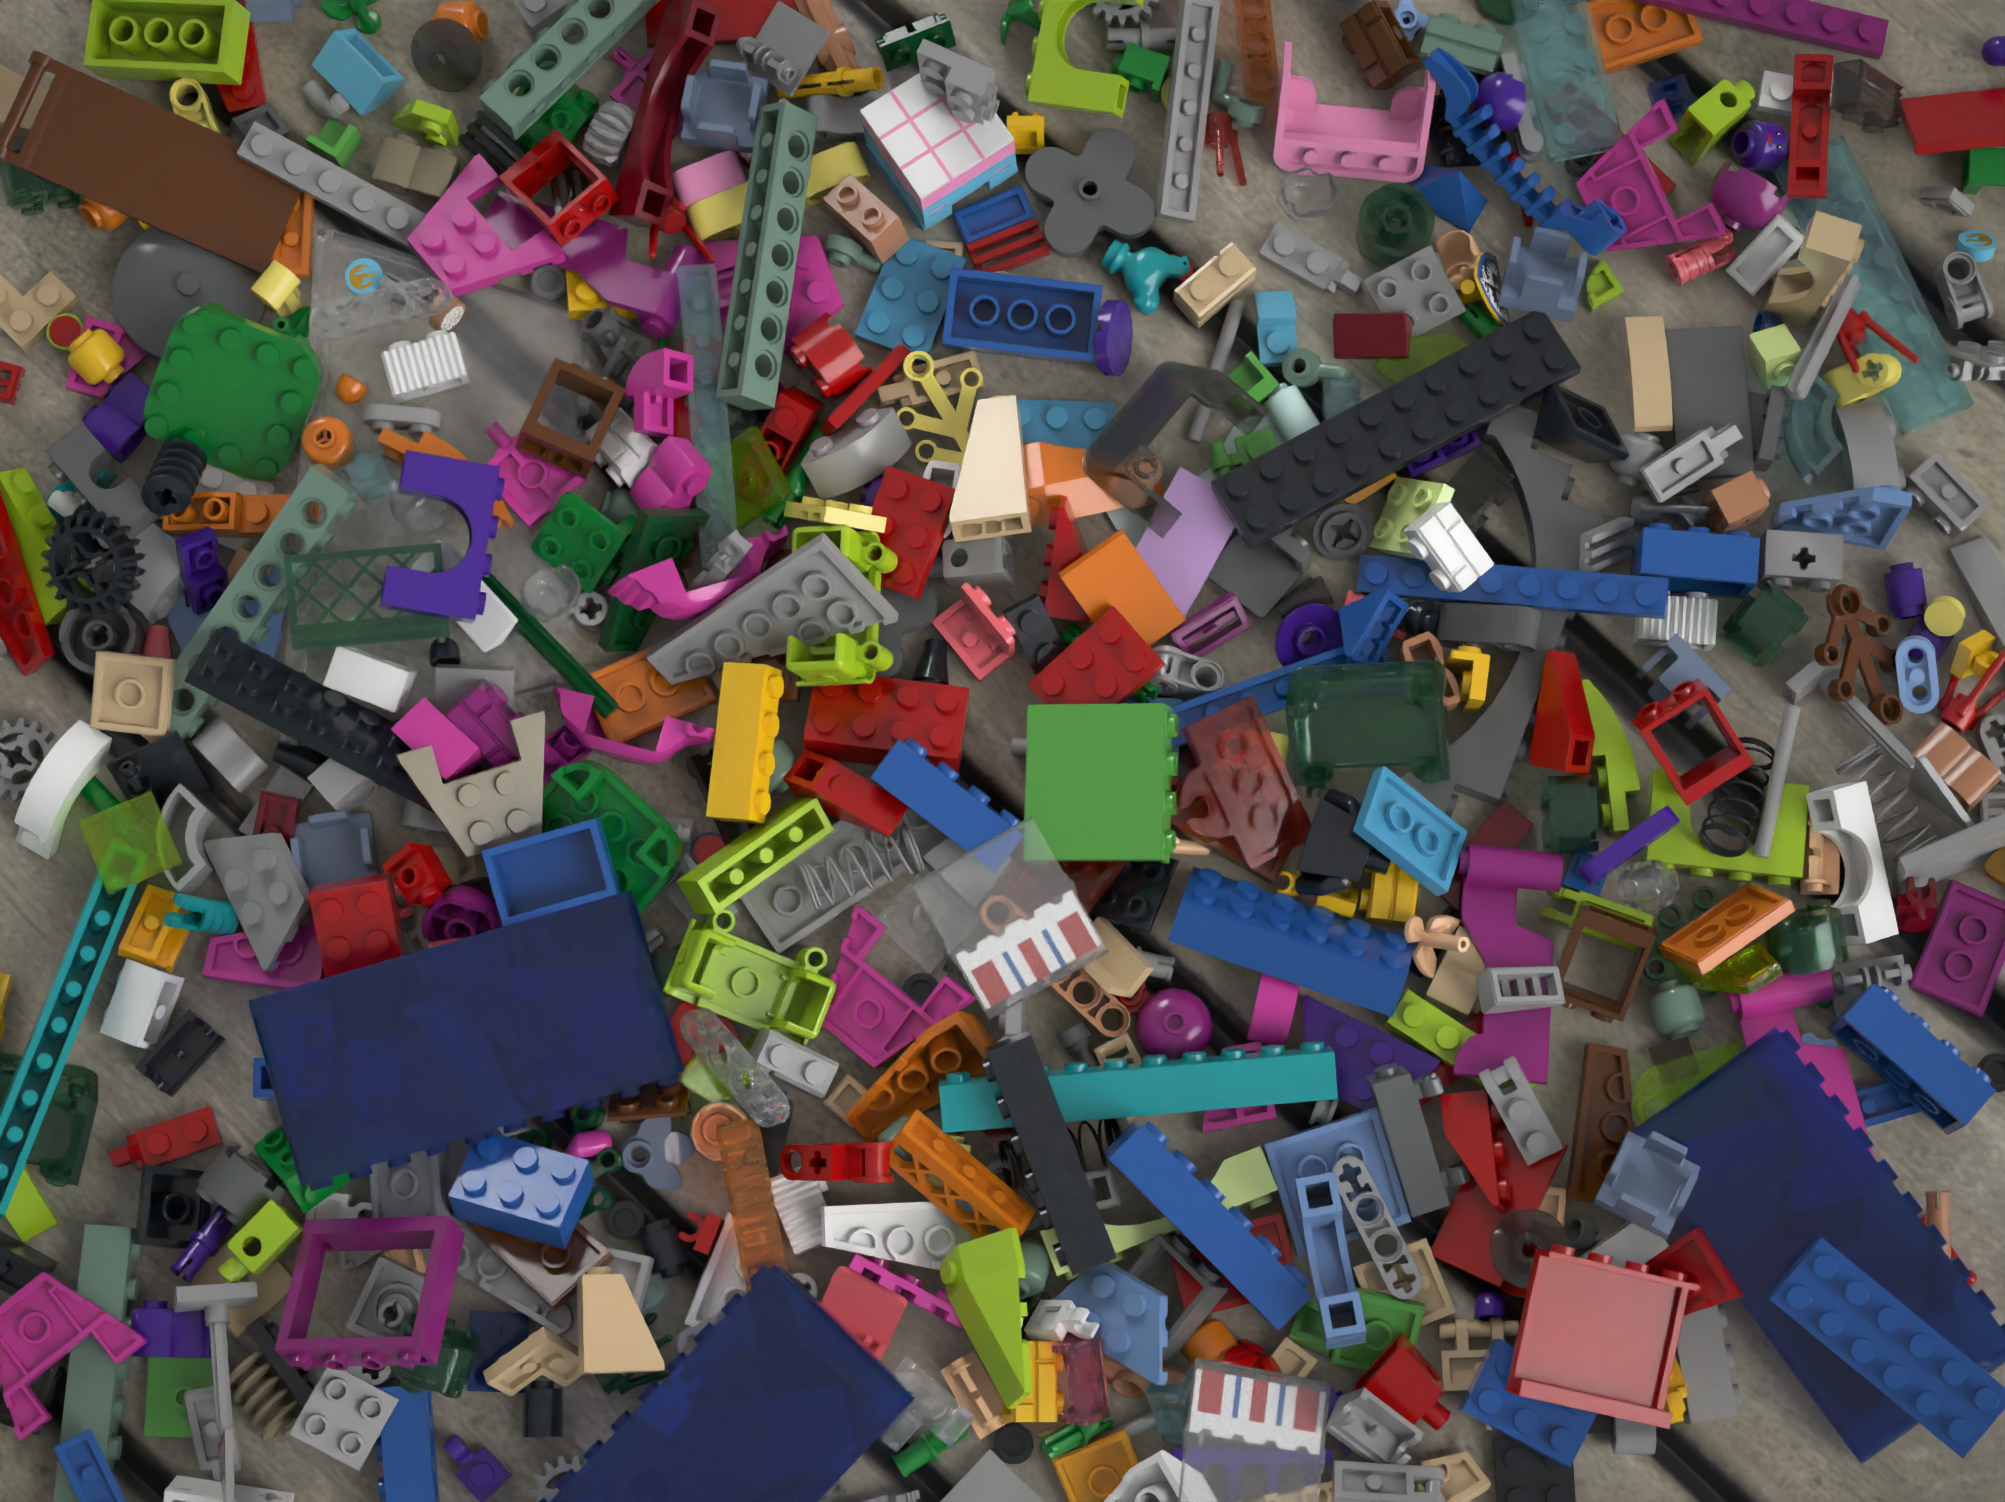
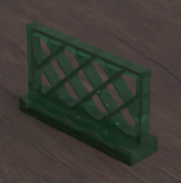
(358, 630)

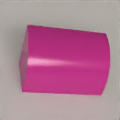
(452, 748)

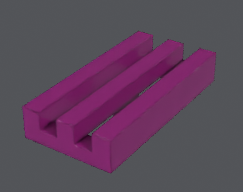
(1205, 615)

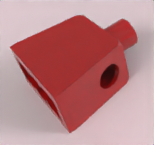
(1406, 1383)

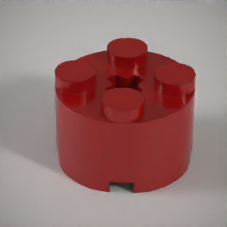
(829, 357)

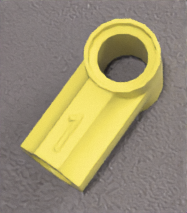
(278, 290)

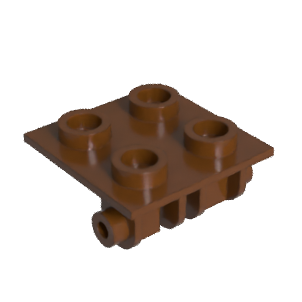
(651, 1103)

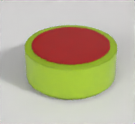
(63, 331)

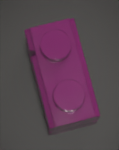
(483, 719)

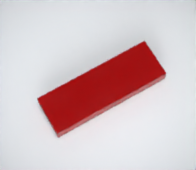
(864, 390)

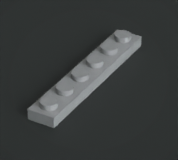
(1187, 110)
(330, 184)

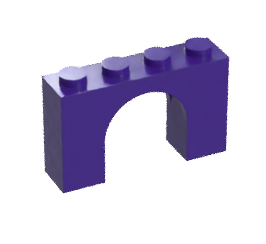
(472, 492)

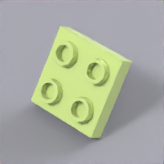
(1404, 505)

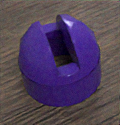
(1994, 51)
(1489, 1305)

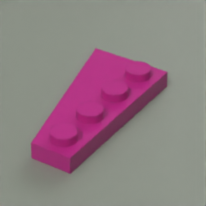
(906, 1286)

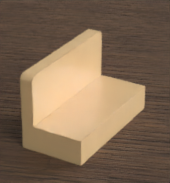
(1122, 968)

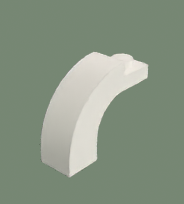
(56, 786)

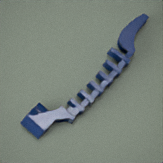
(1591, 226)

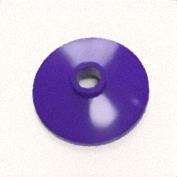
(1324, 628)

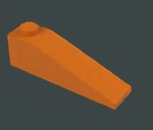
(1058, 472)
(912, 1080)

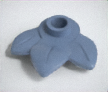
(664, 1152)

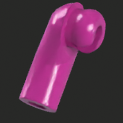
(589, 1143)

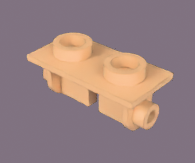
(1820, 864)
(976, 1392)

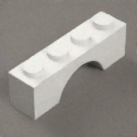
(1847, 818)

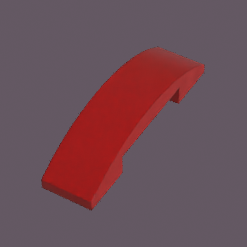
(1810, 126)

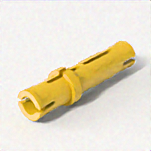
(864, 78)

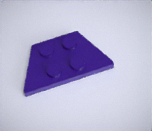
(1359, 1050)

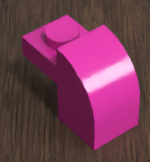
(654, 385)
(1272, 1010)

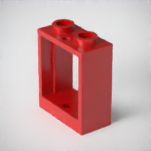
(554, 156)
(1713, 770)

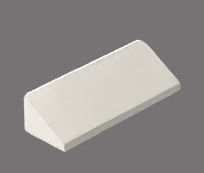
(497, 620)

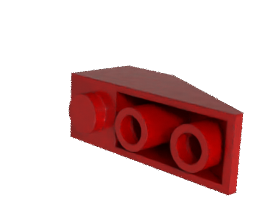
(790, 424)
(1066, 549)
(1563, 723)
(845, 793)
(1472, 1131)

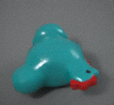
(1145, 272)

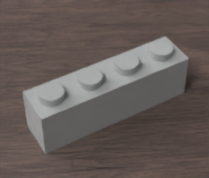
(1706, 1366)

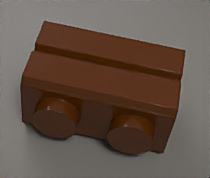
(1379, 45)

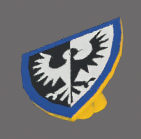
(1486, 287)

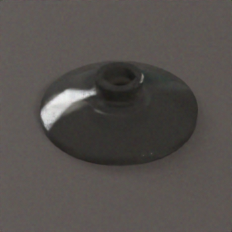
(457, 47)
(1515, 1233)

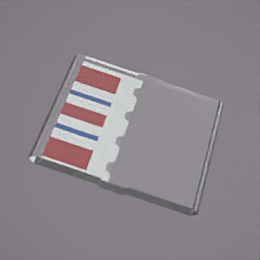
(1010, 917)
(1253, 1435)

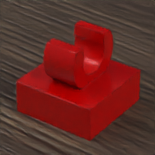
(706, 1233)

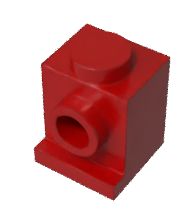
(418, 874)

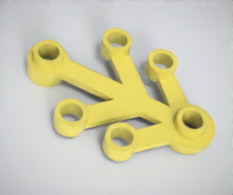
(953, 422)

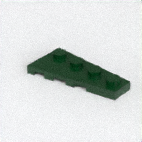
(655, 538)

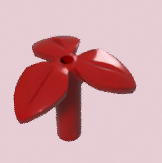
(1250, 1355)

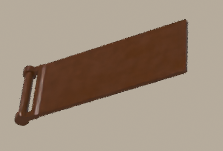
(148, 165)

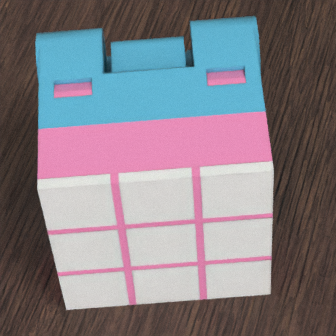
(931, 153)

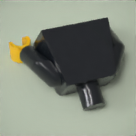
(1333, 851)

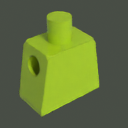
(1711, 119)
(277, 1233)

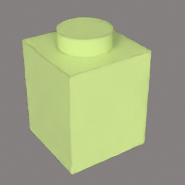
(1774, 355)

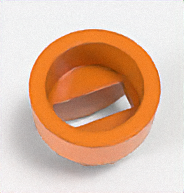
(350, 389)

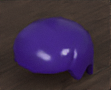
(1505, 97)

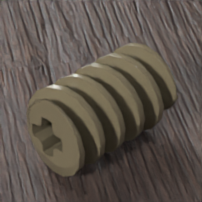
(262, 1398)

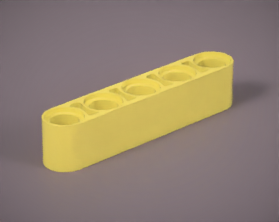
(722, 214)

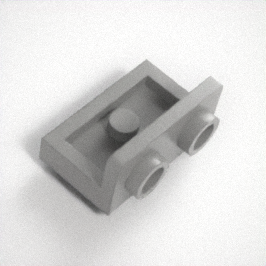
(1944, 496)

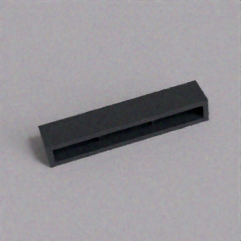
(1049, 1152)

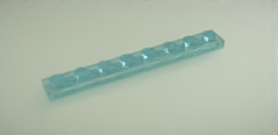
(707, 414)

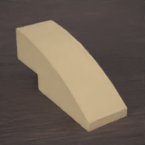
(1647, 373)

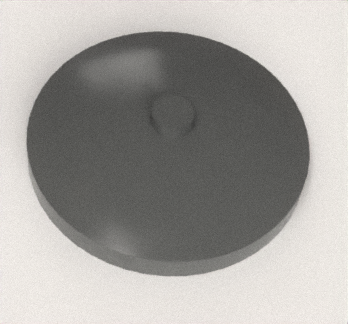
(169, 276)

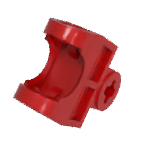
(840, 1161)

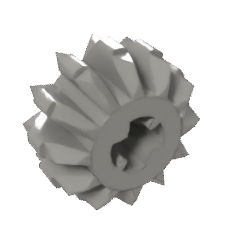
(609, 133)

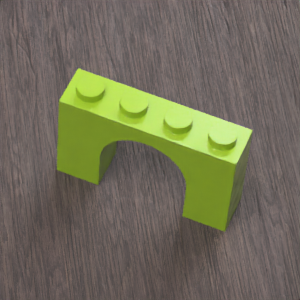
(1055, 79)
(1684, 851)

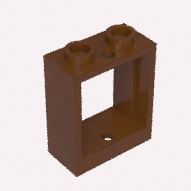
(557, 447)
(1618, 927)

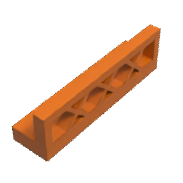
(962, 1179)

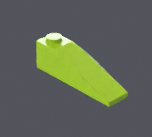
(985, 1294)

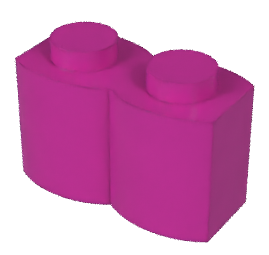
(673, 476)

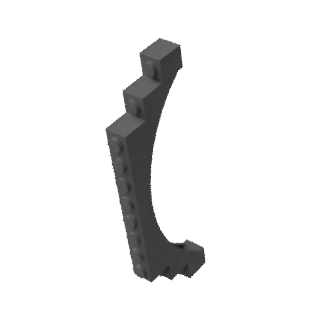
(1488, 749)

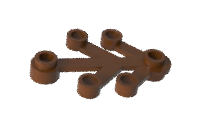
(1846, 609)

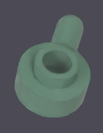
(1243, 109)
(845, 251)
(1314, 368)

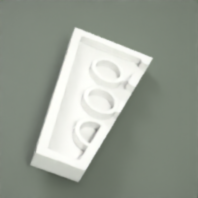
(894, 1231)

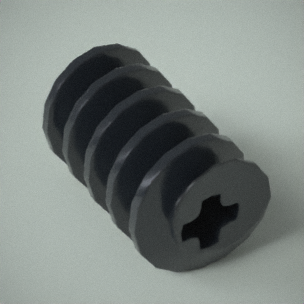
(173, 477)

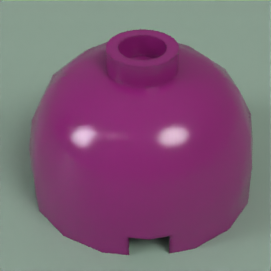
(1745, 199)
(460, 914)
(1173, 1024)

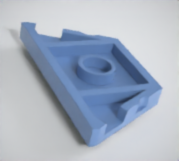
(1128, 1317)

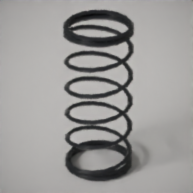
(1716, 849)
(1016, 1176)

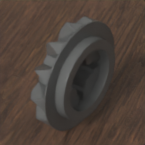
(1344, 546)

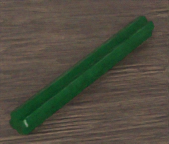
(553, 651)

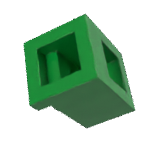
(1143, 68)

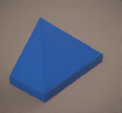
(1451, 196)
(1370, 624)

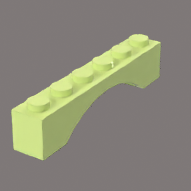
(1239, 1178)

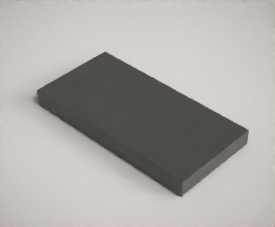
(1711, 390)

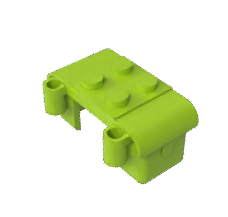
(844, 657)
(750, 981)

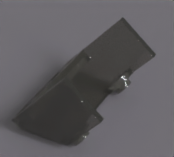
(1120, 455)

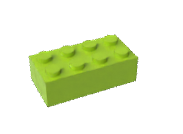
(168, 40)

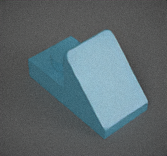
(1275, 326)

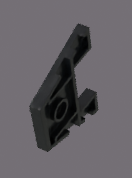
(1530, 1477)

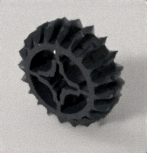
(75, 539)

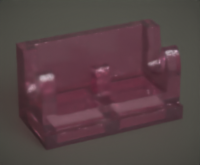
(1085, 1380)

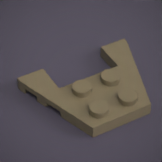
(490, 804)

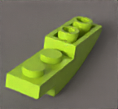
(1617, 767)

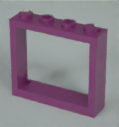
(368, 1234)

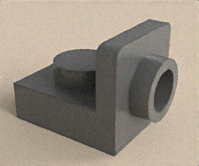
(264, 115)

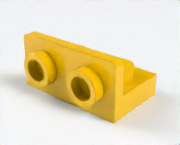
(1474, 671)

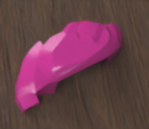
(663, 591)
(583, 724)

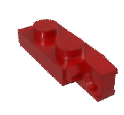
(170, 1140)

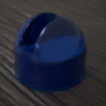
(1765, 320)

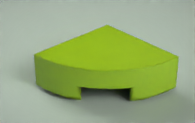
(1601, 286)

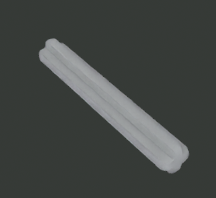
(1822, 338)

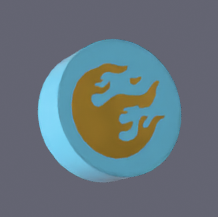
(1977, 244)
(363, 276)

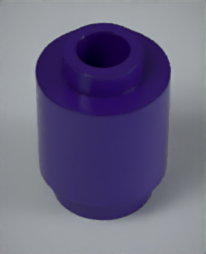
(1905, 591)

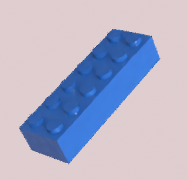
(1292, 941)
(1215, 1231)
(1890, 1346)

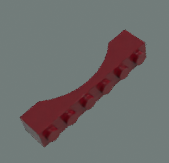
(645, 177)

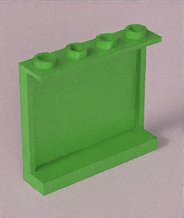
(1102, 780)

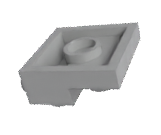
(966, 82)

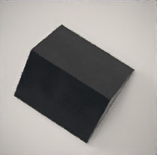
(1578, 427)
(169, 1207)

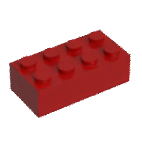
(867, 719)
(357, 923)

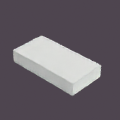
(1765, 254)

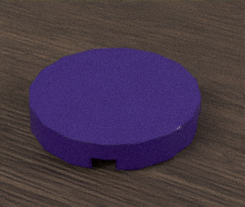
(1115, 339)

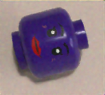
(1760, 145)

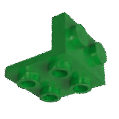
(567, 115)
(583, 541)
(277, 1156)

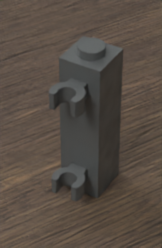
(1408, 1138)

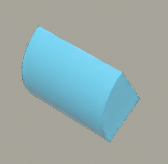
(357, 71)

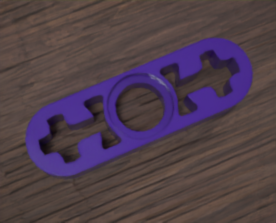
(1628, 845)

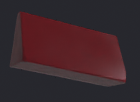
(1372, 335)

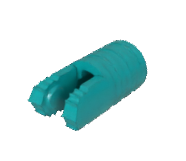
(203, 915)

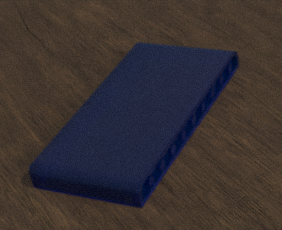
(466, 1039)
(1790, 1168)
(754, 1414)

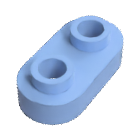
(1917, 672)

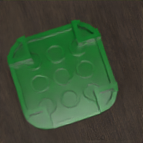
(233, 391)
(639, 838)

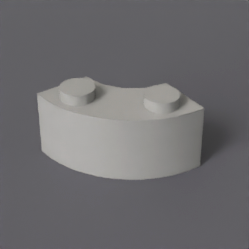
(1868, 447)
(856, 452)
(188, 826)

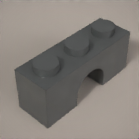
(80, 460)

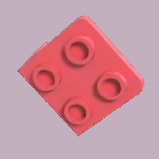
(975, 633)
(864, 1308)

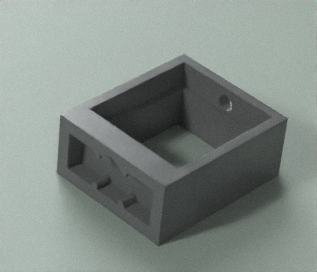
(1152, 1262)

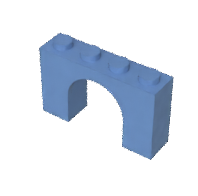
(1329, 1261)

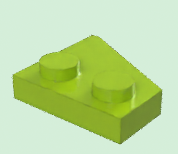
(429, 121)

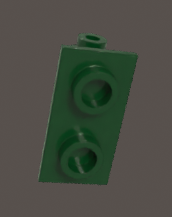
(901, 47)

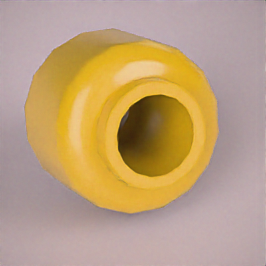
(96, 356)

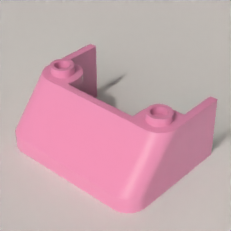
(1352, 139)

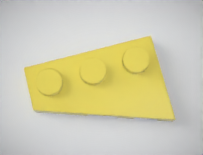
(835, 514)

